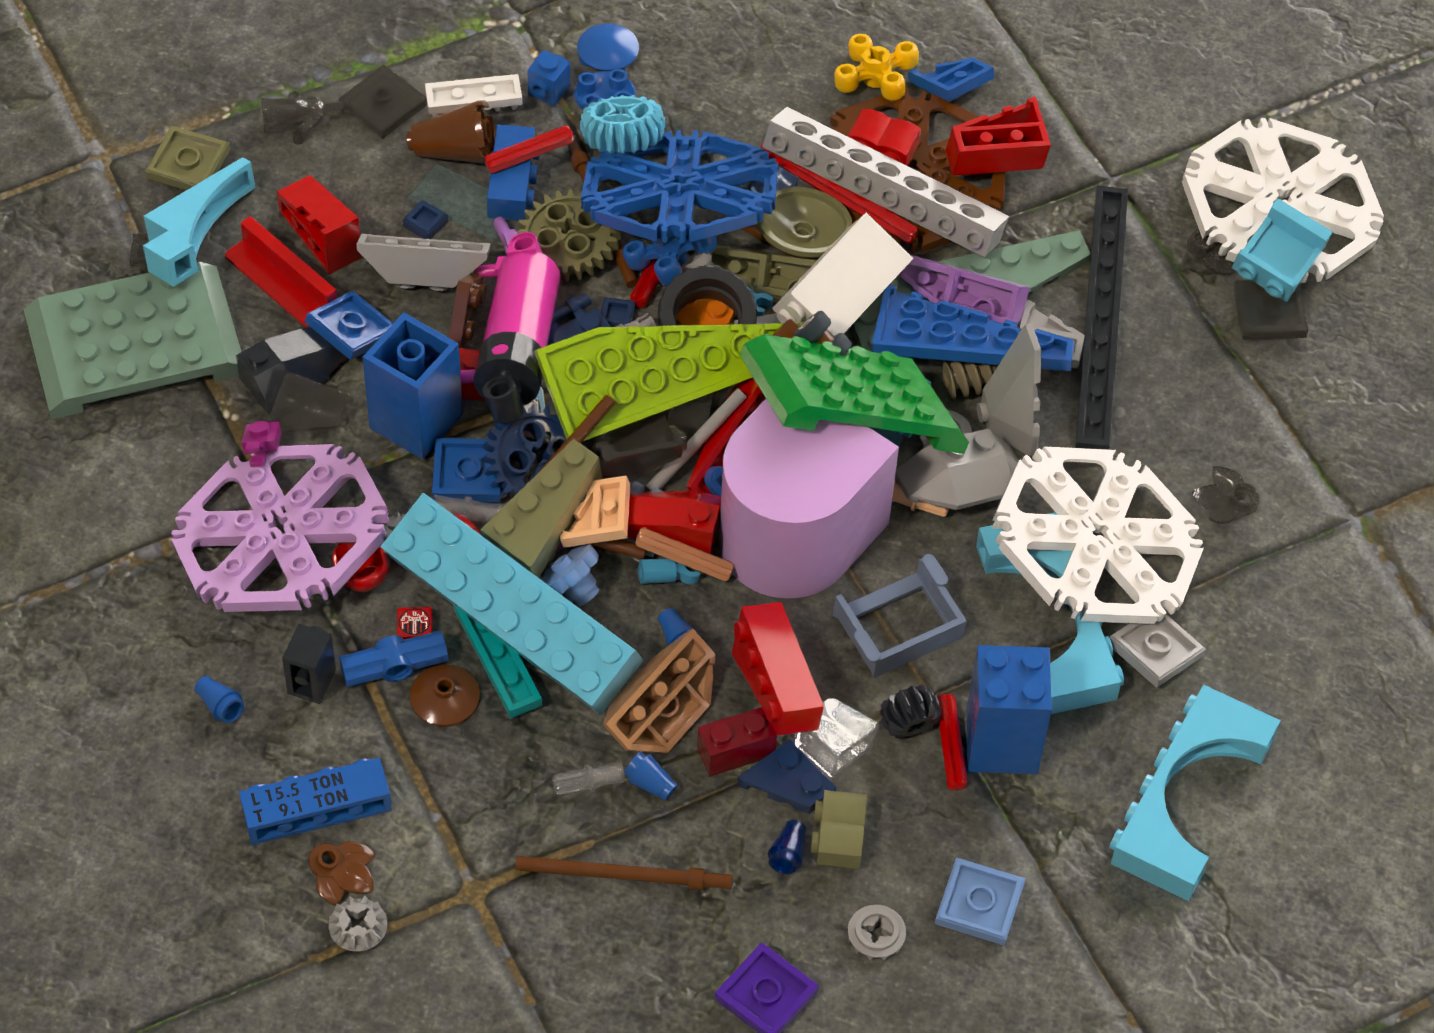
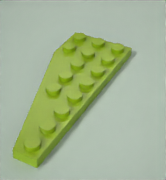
(642, 369)

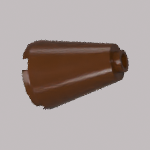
(455, 135)

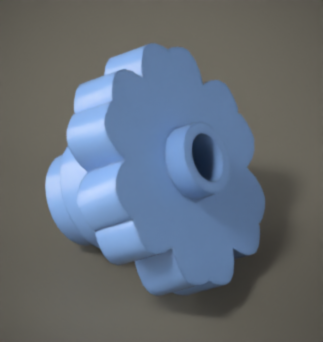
(572, 575)

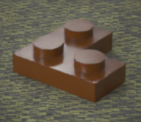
(468, 296)

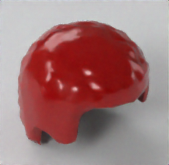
(370, 574)

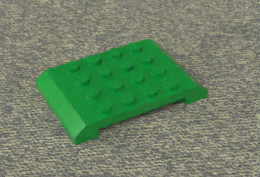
(860, 389)

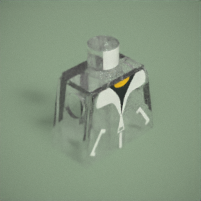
(840, 740)

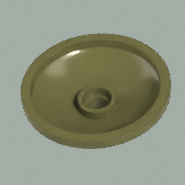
(804, 222)

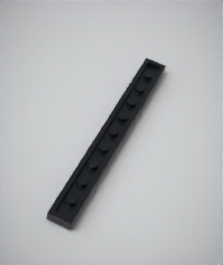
(1102, 319)

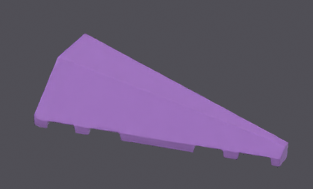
(966, 288)

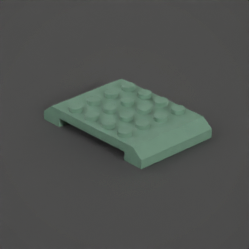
(130, 337)

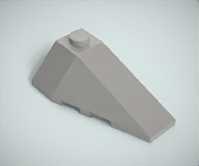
(1012, 394)

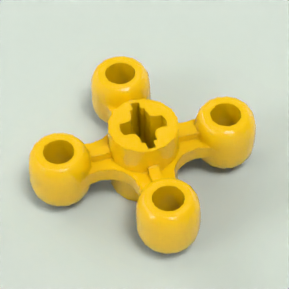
(876, 67)

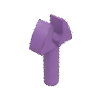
(504, 231)

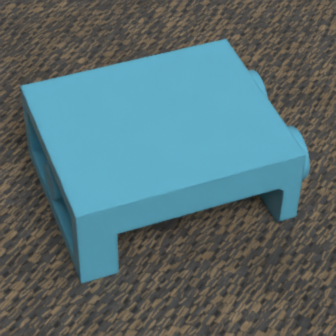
(1282, 250)

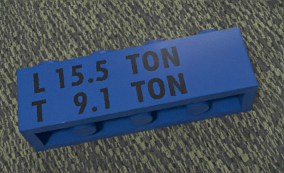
(315, 800)

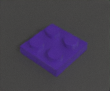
(766, 991)

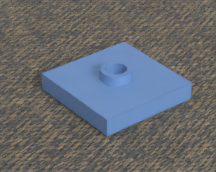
(980, 901)

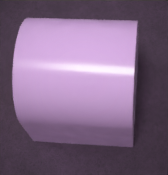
(802, 501)

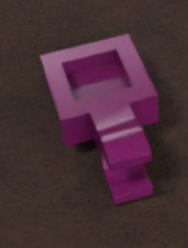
(260, 439)

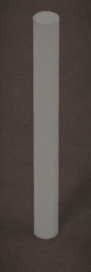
(698, 439)

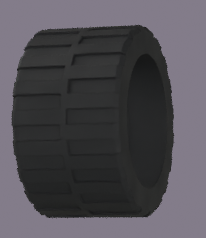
(707, 283)

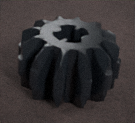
(910, 711)

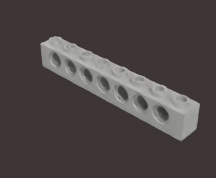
(885, 181)

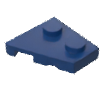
(953, 78)

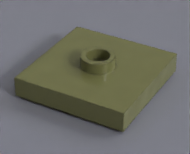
(186, 158)

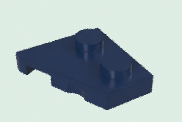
(788, 778)

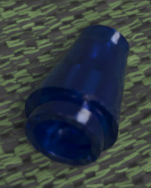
(788, 848)

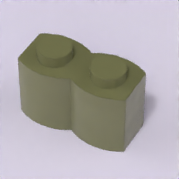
(840, 830)

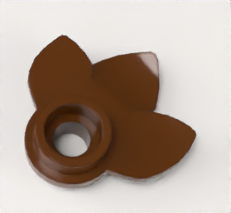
(345, 873)

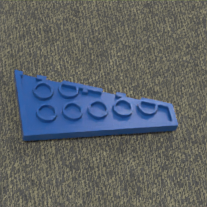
(955, 333)

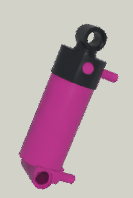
(516, 327)

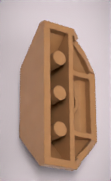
(664, 697)

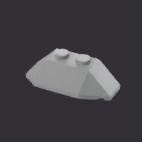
(422, 261)
(957, 478)

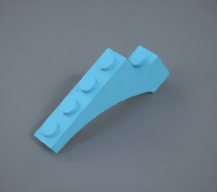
(181, 224)

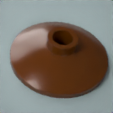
(448, 707)

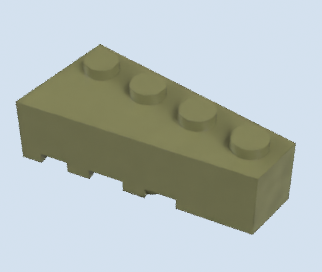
(536, 516)

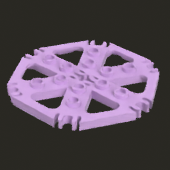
(263, 542)

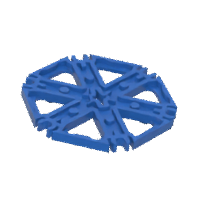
(681, 187)

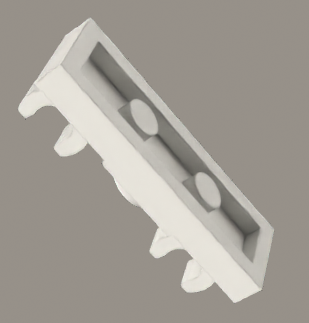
(496, 90)

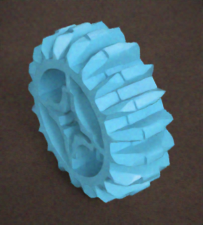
(622, 124)

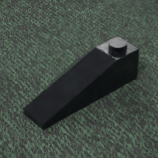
(298, 351)

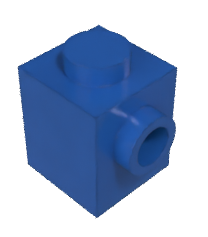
(549, 77)

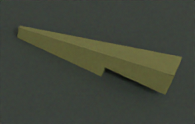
(762, 270)

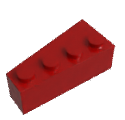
(776, 669)

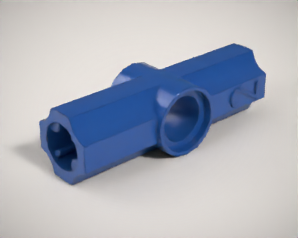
(393, 658)

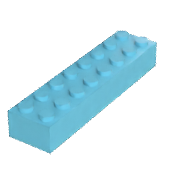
(512, 604)

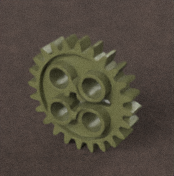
(567, 231)

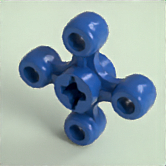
(669, 255)

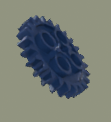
(509, 442)

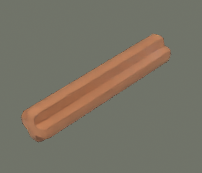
(684, 554)

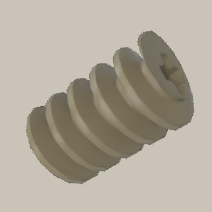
(966, 375)

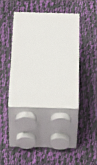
(846, 277)

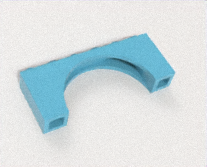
(1086, 670)
(1150, 842)

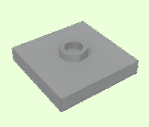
(1157, 649)

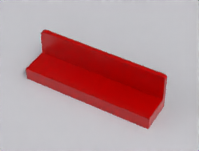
(279, 271)

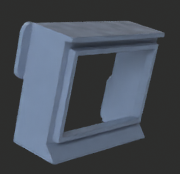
(929, 578)

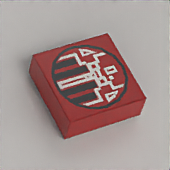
(414, 621)

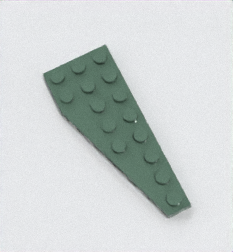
(1022, 263)

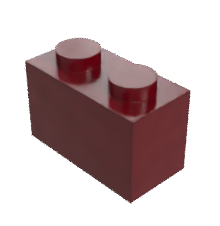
(736, 741)

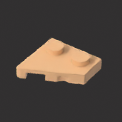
(602, 514)

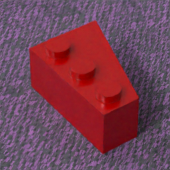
(1000, 142)
(321, 223)

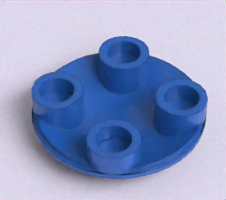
(607, 47)
(602, 85)

